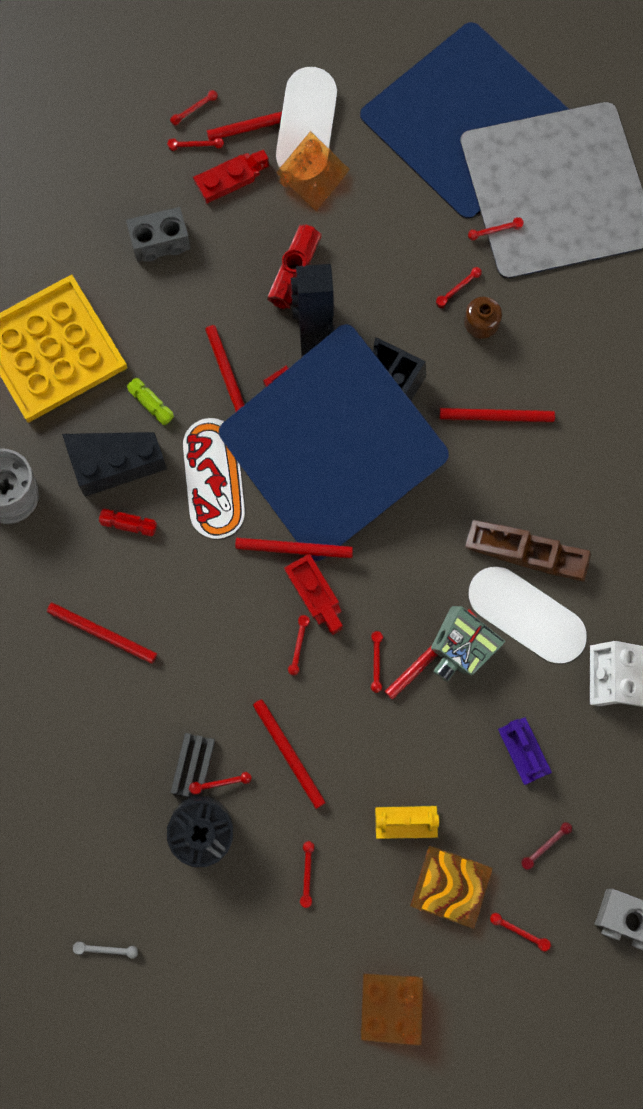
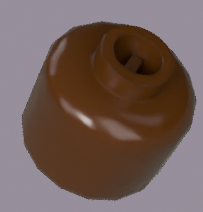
(482, 317)

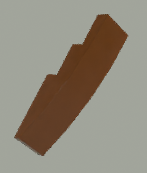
(528, 551)

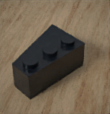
(313, 304)

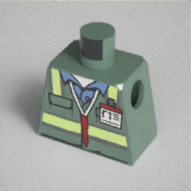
(463, 644)

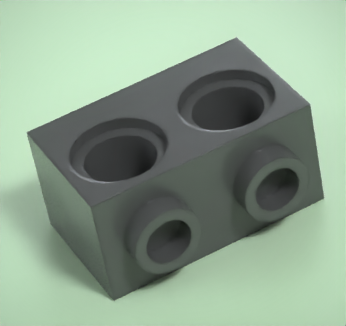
(156, 227)

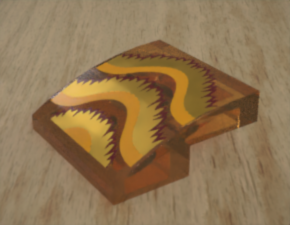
(451, 887)

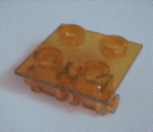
(312, 171)
(392, 1009)

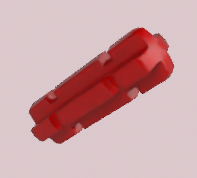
(127, 522)

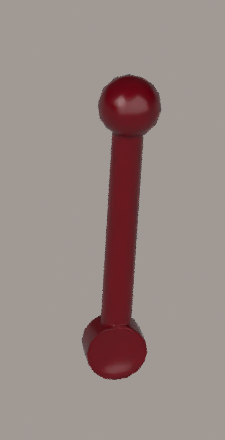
(528, 862)

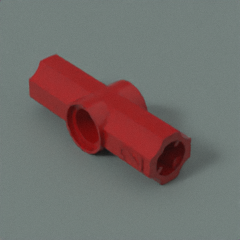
(299, 253)

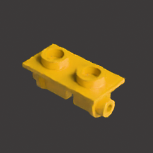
(406, 822)

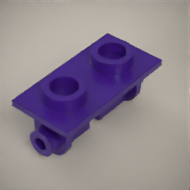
(524, 750)

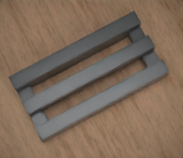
(199, 740)

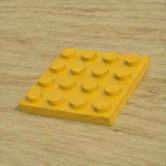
(54, 349)

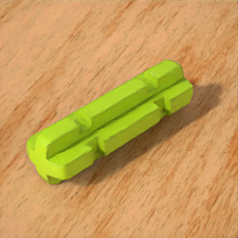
(150, 401)

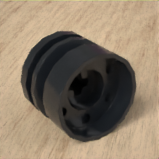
(201, 812)

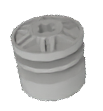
(18, 476)

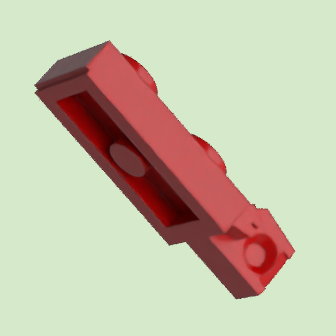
(230, 175)
(315, 592)

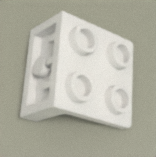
(616, 674)

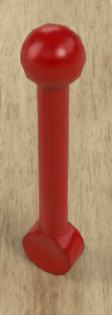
(176, 119)
(173, 144)
(516, 224)
(441, 301)
(303, 622)
(376, 638)
(195, 787)
(306, 900)
(543, 943)

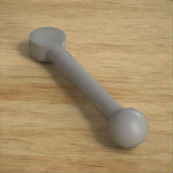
(81, 947)

